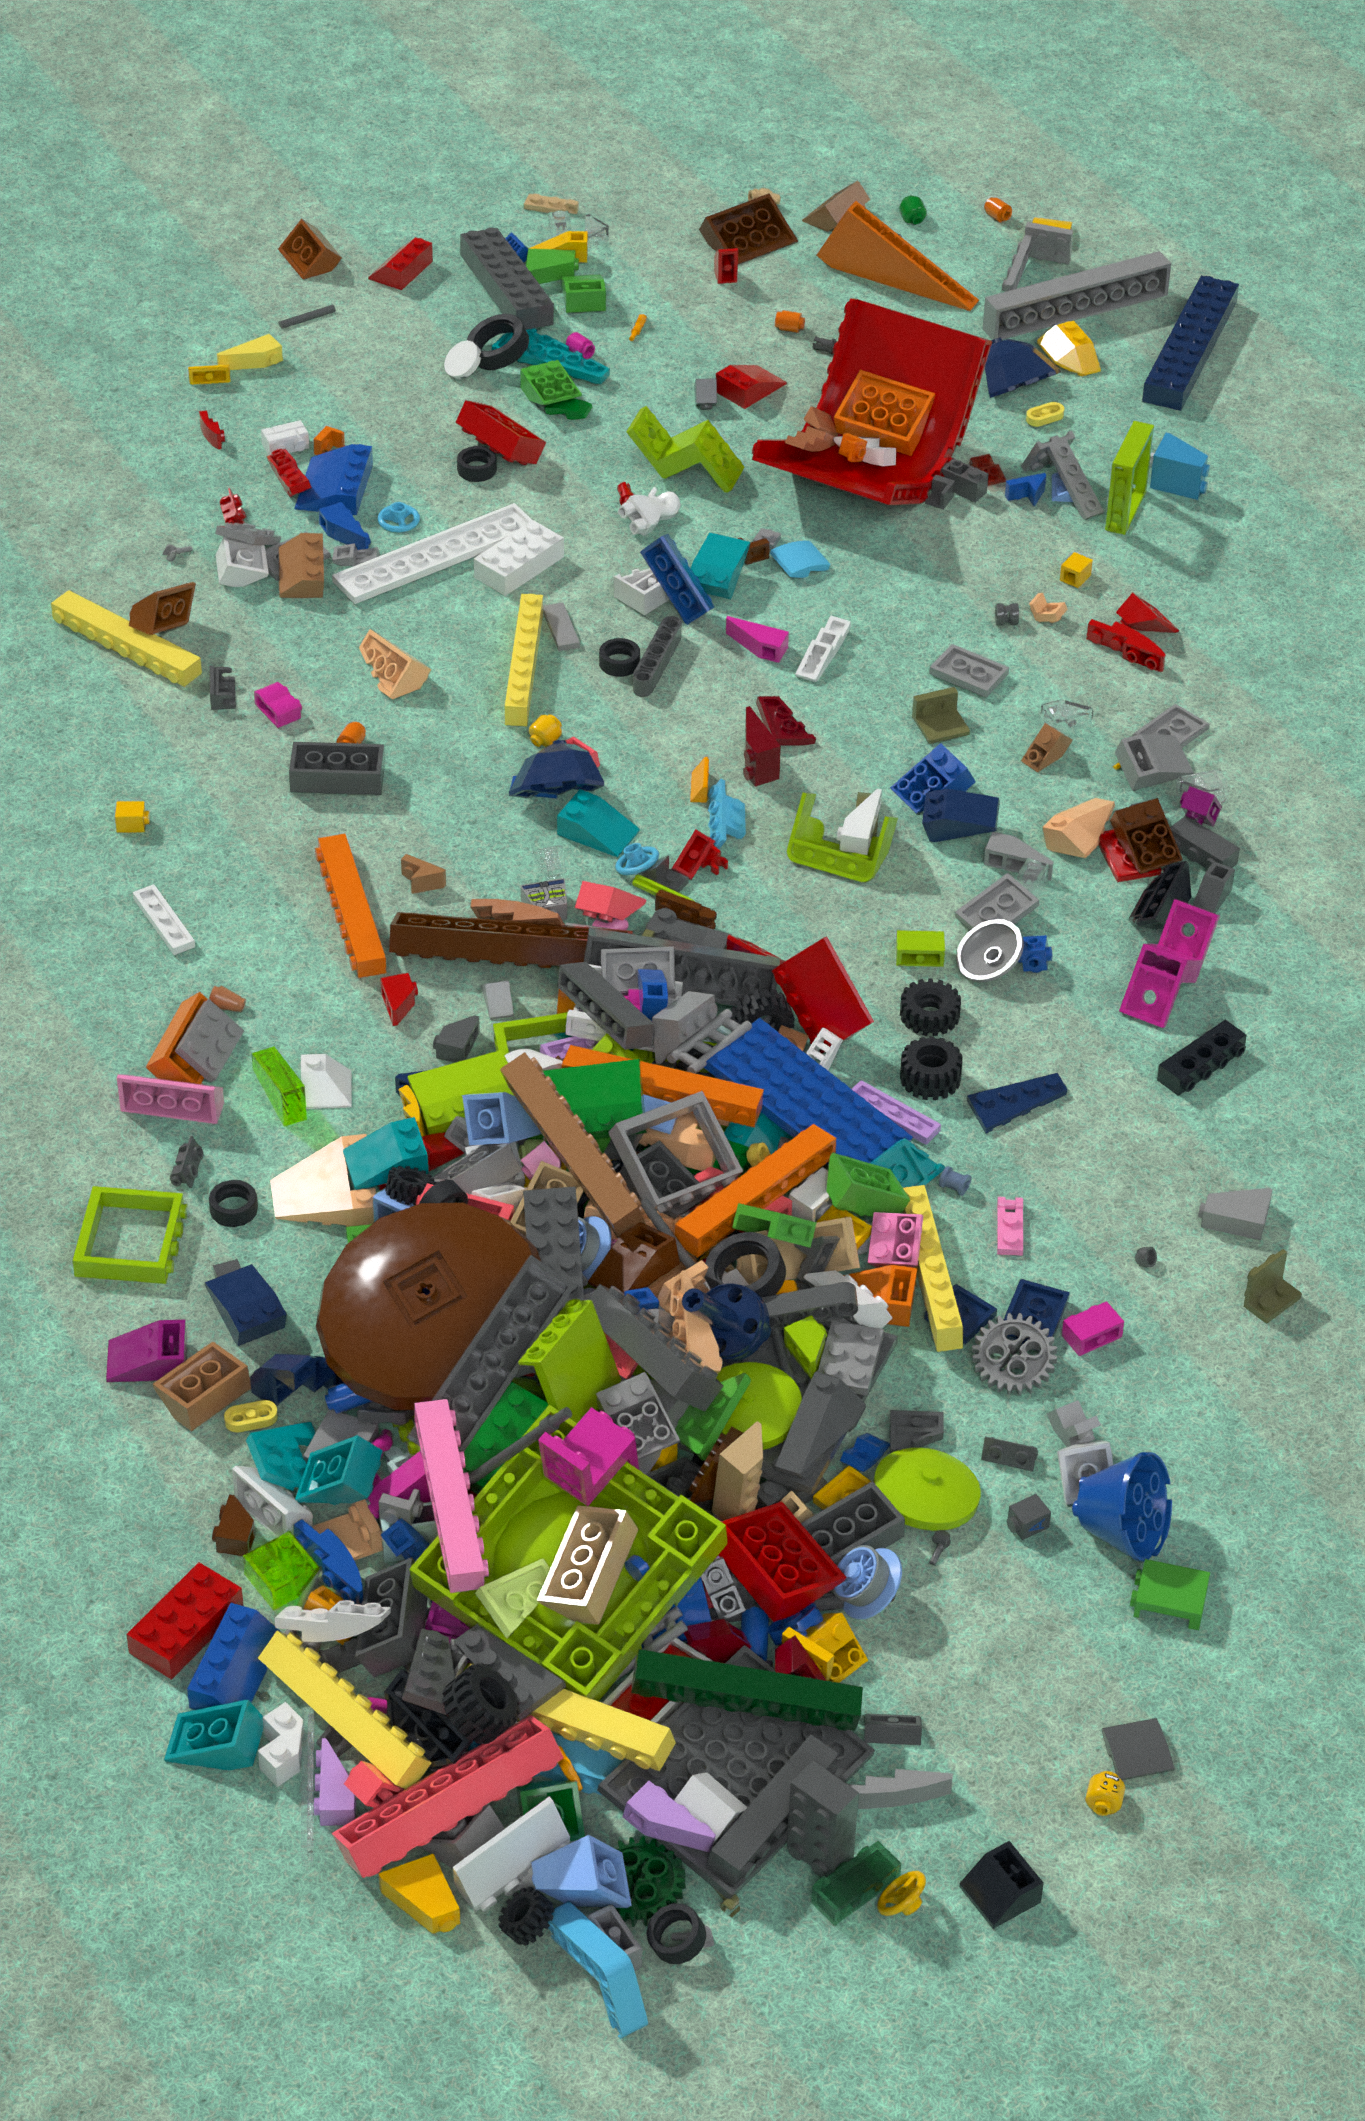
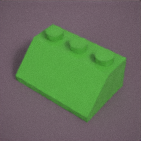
(864, 1187)

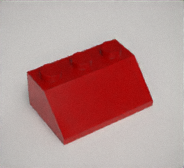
(404, 264)

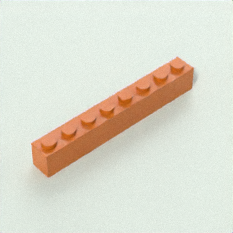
(351, 906)
(727, 1099)
(755, 1188)

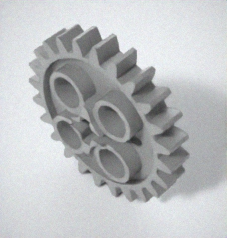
(1034, 1367)

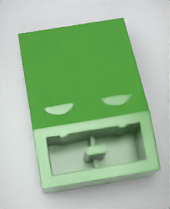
(584, 293)
(547, 383)

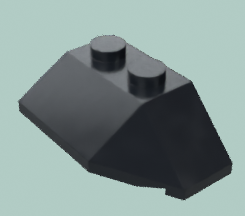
(1159, 895)
(424, 1726)

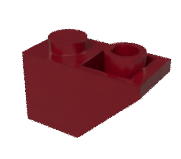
(716, 1639)

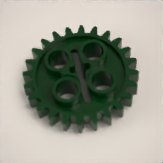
(662, 1887)

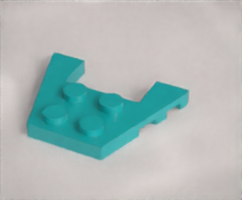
(278, 1453)

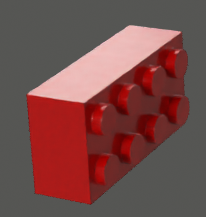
(500, 433)
(183, 1620)

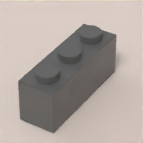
(1203, 845)

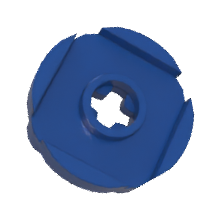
(799, 1622)

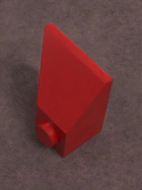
(1144, 616)

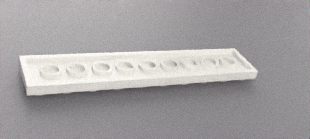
(429, 554)

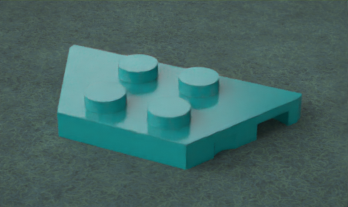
(909, 1164)

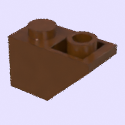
(235, 1530)

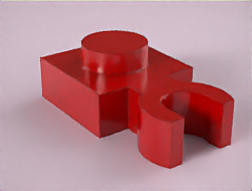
(714, 860)

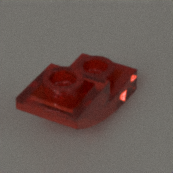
(987, 465)

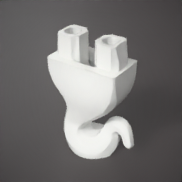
(649, 510)

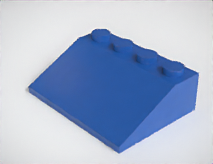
(337, 478)

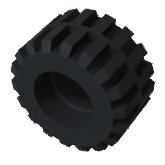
(931, 1068)
(480, 1703)

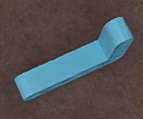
(605, 1963)

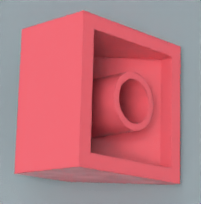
(607, 902)

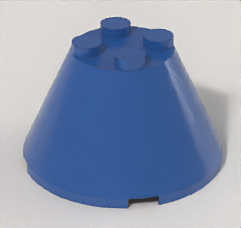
(1127, 1505)

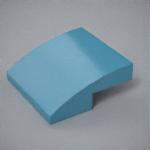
(799, 558)

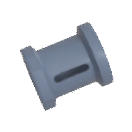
(955, 1180)

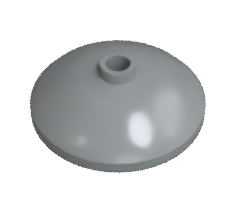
(989, 950)

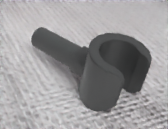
(942, 1539)

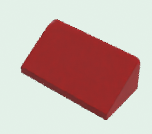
(693, 854)

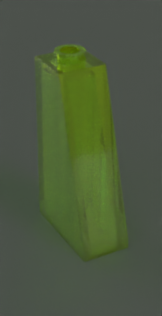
(280, 1085)

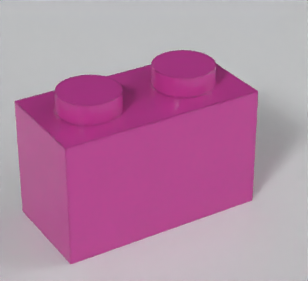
(1092, 1328)

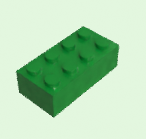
(504, 1426)

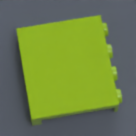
(573, 1359)

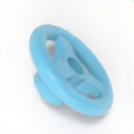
(397, 513)
(636, 855)

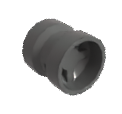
(1007, 613)

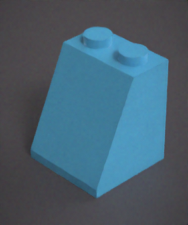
(1179, 468)

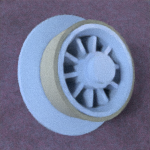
(594, 1243)
(870, 1580)

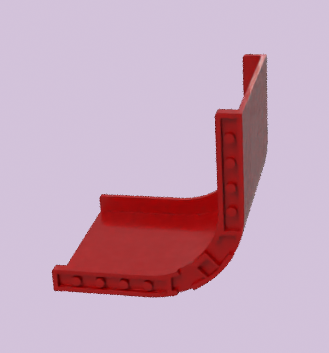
(909, 353)

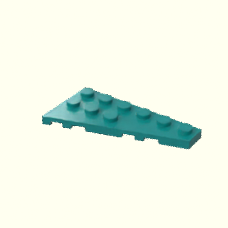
(545, 349)

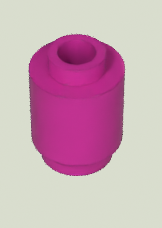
(580, 343)

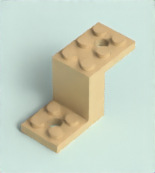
(844, 1257)

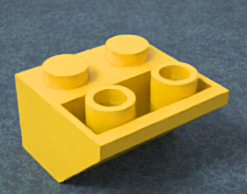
(838, 1639)

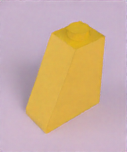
(422, 1893)

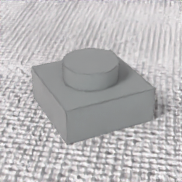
(772, 536)

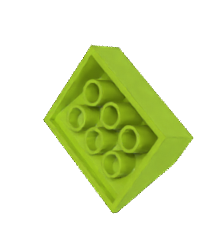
(441, 1088)

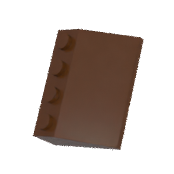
(751, 227)

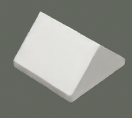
(710, 1803)

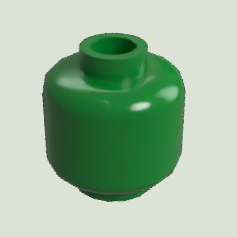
(912, 209)

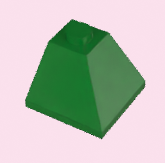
(565, 1797)

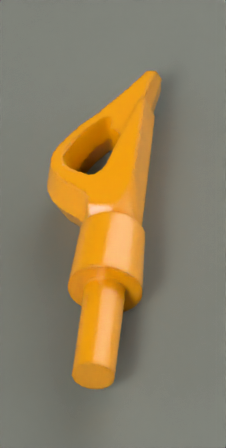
(638, 326)
(568, 1769)

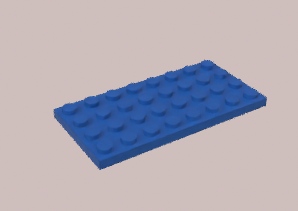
(804, 1093)

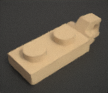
(550, 204)

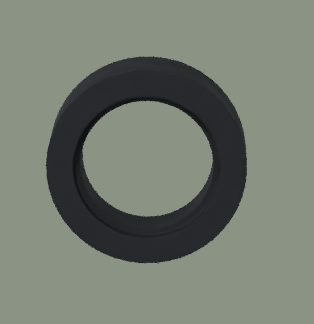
(510, 351)
(742, 1245)

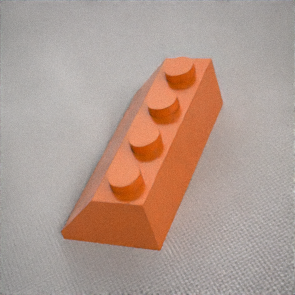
(165, 1061)

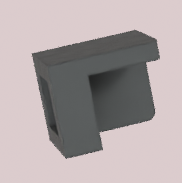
(941, 492)

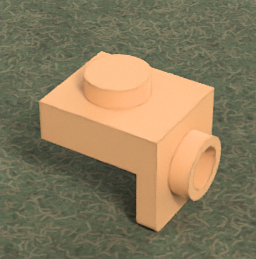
(1046, 611)

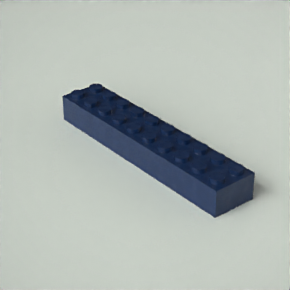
(1190, 343)

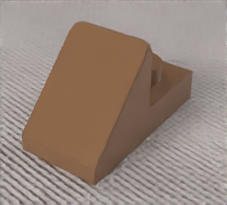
(422, 874)

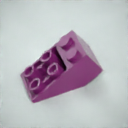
(147, 1352)

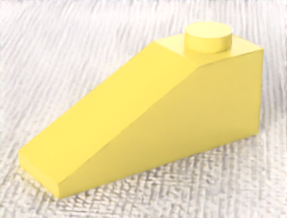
(252, 354)

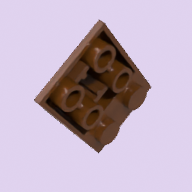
(1146, 836)
(637, 1259)
(704, 1483)

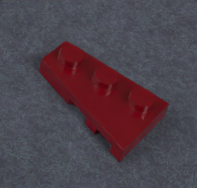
(781, 723)

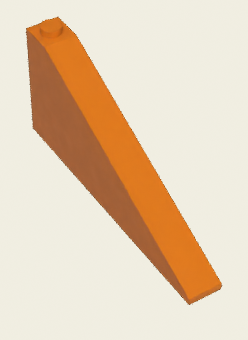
(877, 253)

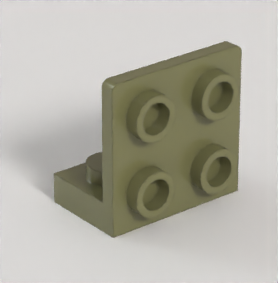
(938, 715)
(1267, 1291)

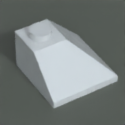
(325, 1082)
(1082, 1461)

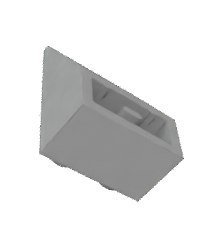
(1152, 759)
(640, 1410)

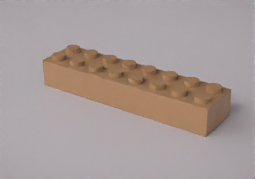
(573, 1144)

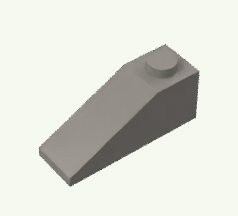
(1011, 853)

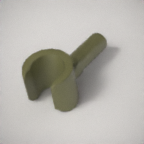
(729, 1904)

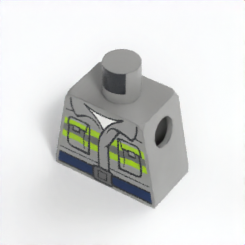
(547, 895)

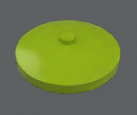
(769, 1399)
(929, 1488)

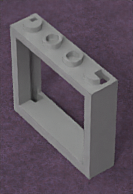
(712, 1132)

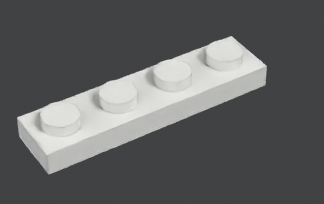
(164, 919)

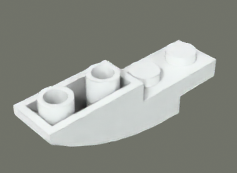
(338, 1623)

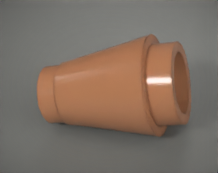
(226, 999)

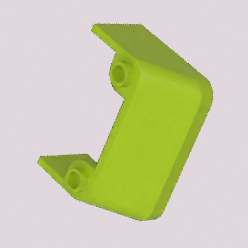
(810, 849)

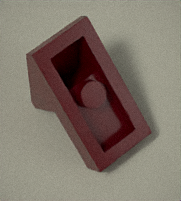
(794, 1660)

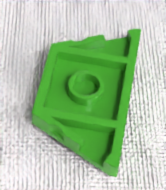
(701, 1429)

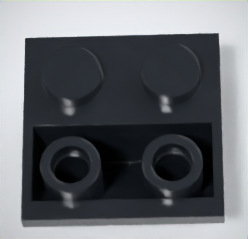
(1002, 1885)

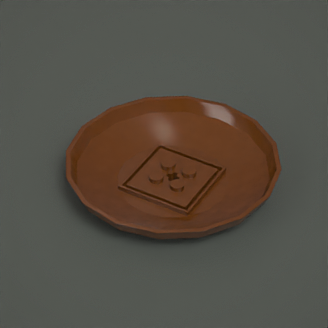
(381, 1326)

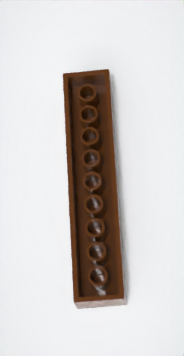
(488, 940)

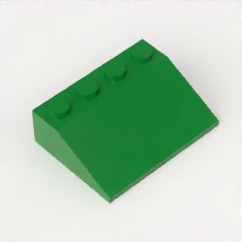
(601, 1093)

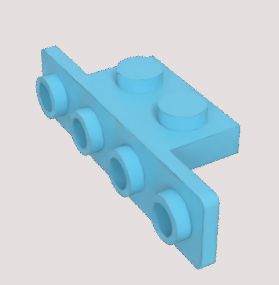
(726, 815)

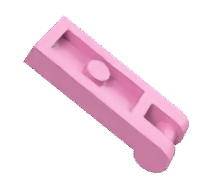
(1010, 1226)

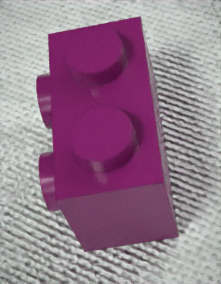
(1200, 806)

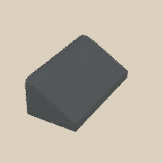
(892, 1729)

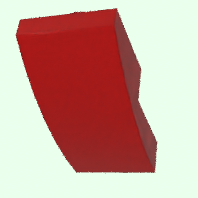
(211, 430)

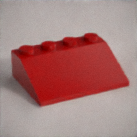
(822, 993)
(778, 1560)

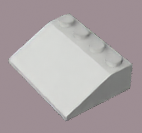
(509, 1855)

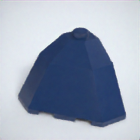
(1015, 365)
(557, 771)
(287, 1372)

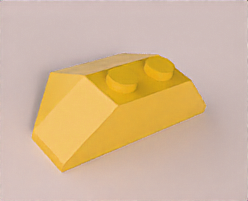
(1070, 348)

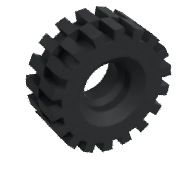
(930, 995)
(764, 1004)

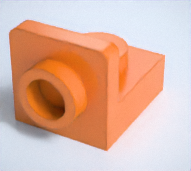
(327, 438)
(853, 447)

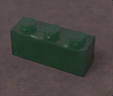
(855, 1882)

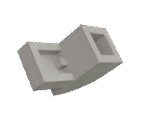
(1071, 1424)

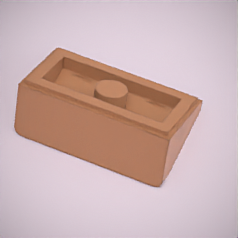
(820, 421)

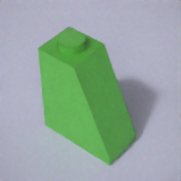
(551, 264)

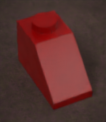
(726, 265)
(398, 995)

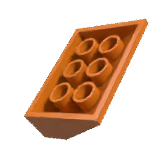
(884, 411)

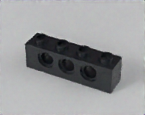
(1202, 1057)

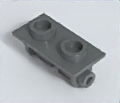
(187, 1163)
(1009, 1453)
(341, 1656)

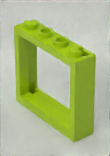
(1135, 462)
(527, 1028)
(126, 1269)

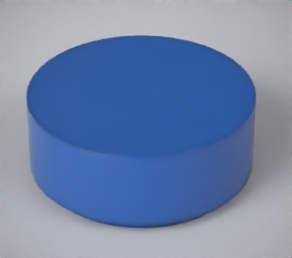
(636, 1567)

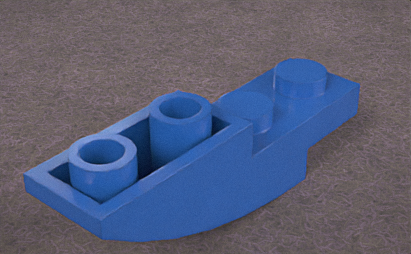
(337, 1563)

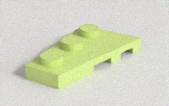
(514, 1595)

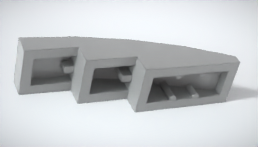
(904, 1789)

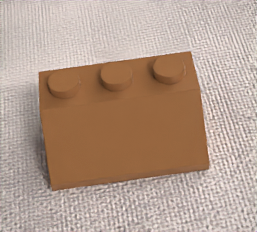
(833, 209)
(302, 567)
(203, 1385)

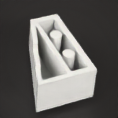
(640, 590)

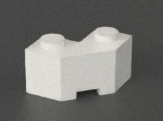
(283, 1754)

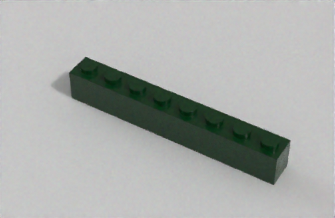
(747, 1690)

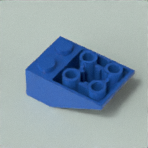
(934, 772)

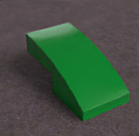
(572, 408)

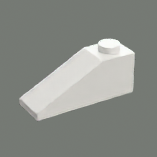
(859, 825)

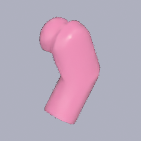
(615, 924)

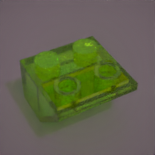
(280, 1570)

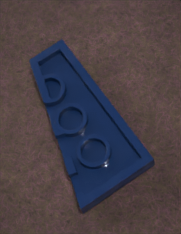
(1007, 1102)

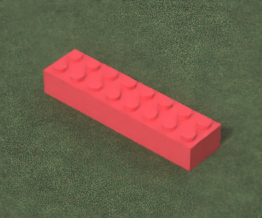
(447, 1797)

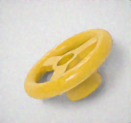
(906, 1897)

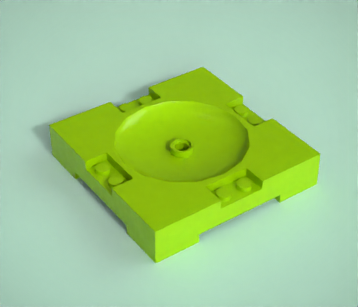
(526, 1520)

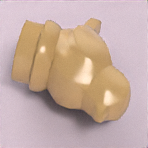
(755, 193)

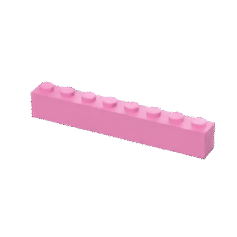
(449, 1496)

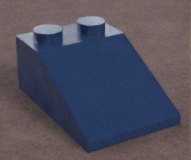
(958, 814)
(247, 1304)

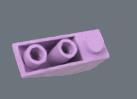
(336, 1801)
(662, 1818)

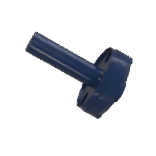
(731, 1319)

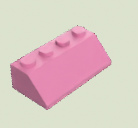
(170, 1098)

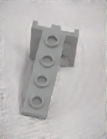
(1041, 243)
(1059, 454)

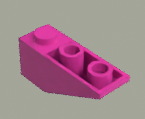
(759, 639)

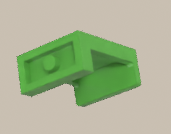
(780, 1225)
(1171, 1591)

